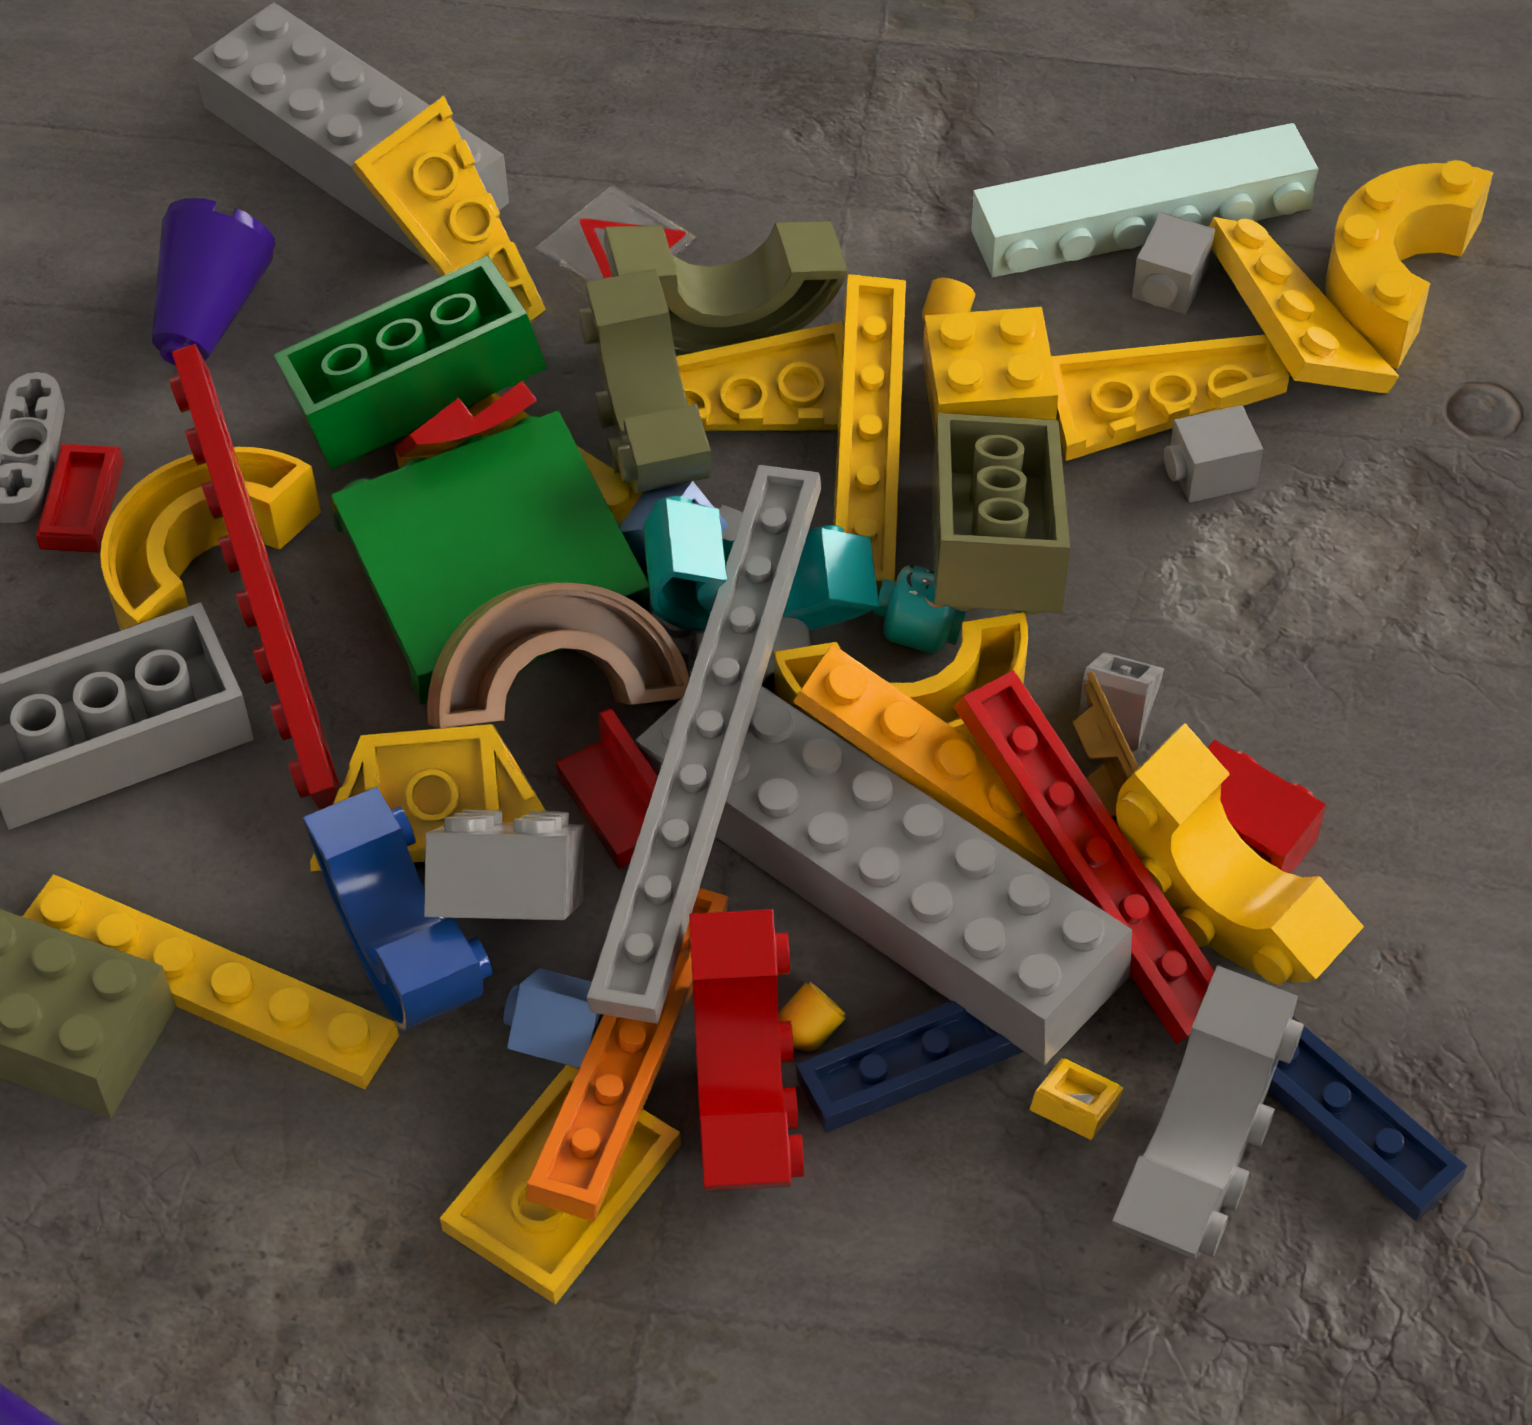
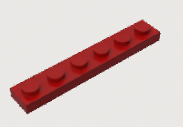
(1088, 846)

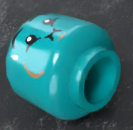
(912, 615)

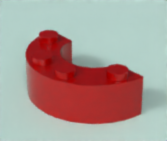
(741, 1052)

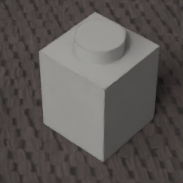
(1173, 263)
(1214, 454)

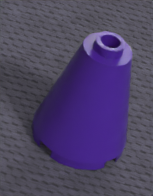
(205, 273)

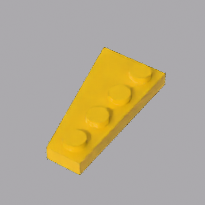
(439, 202)
(1294, 314)
(768, 382)

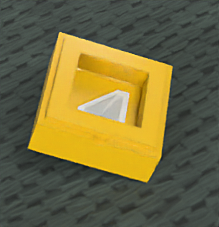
(1076, 1098)

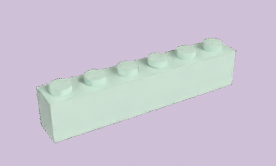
(1119, 200)

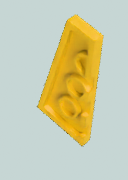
(1141, 390)

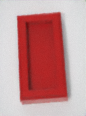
(79, 498)

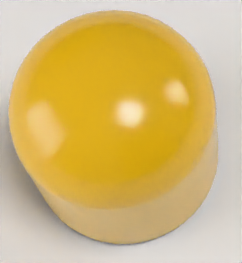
(948, 297)
(812, 1017)

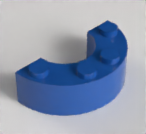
(411, 960)

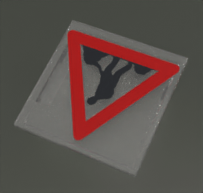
(580, 241)

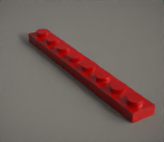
(261, 600)

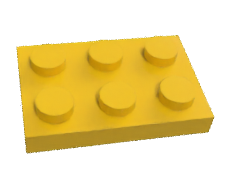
(535, 1241)

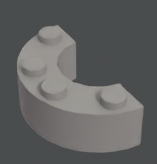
(1211, 1116)

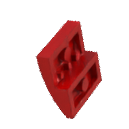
(457, 424)

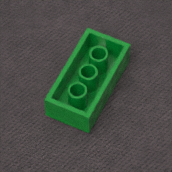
(410, 360)

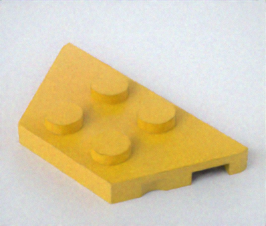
(439, 775)

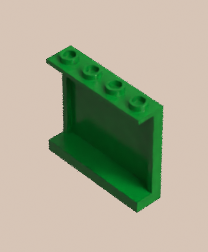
(479, 524)

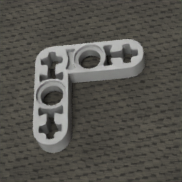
(33, 470)

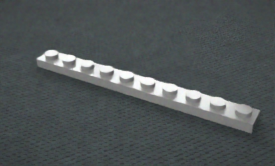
(704, 748)

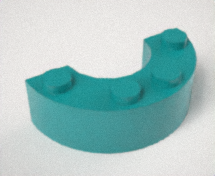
(690, 559)

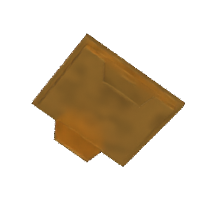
(1104, 741)

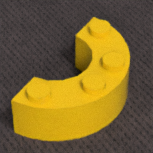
(1389, 221)
(169, 524)
(986, 653)
(1214, 881)

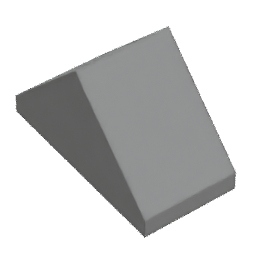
(1129, 691)

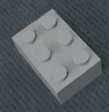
(504, 868)

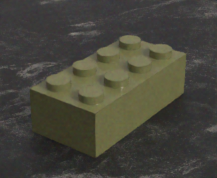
(999, 514)
(76, 1014)

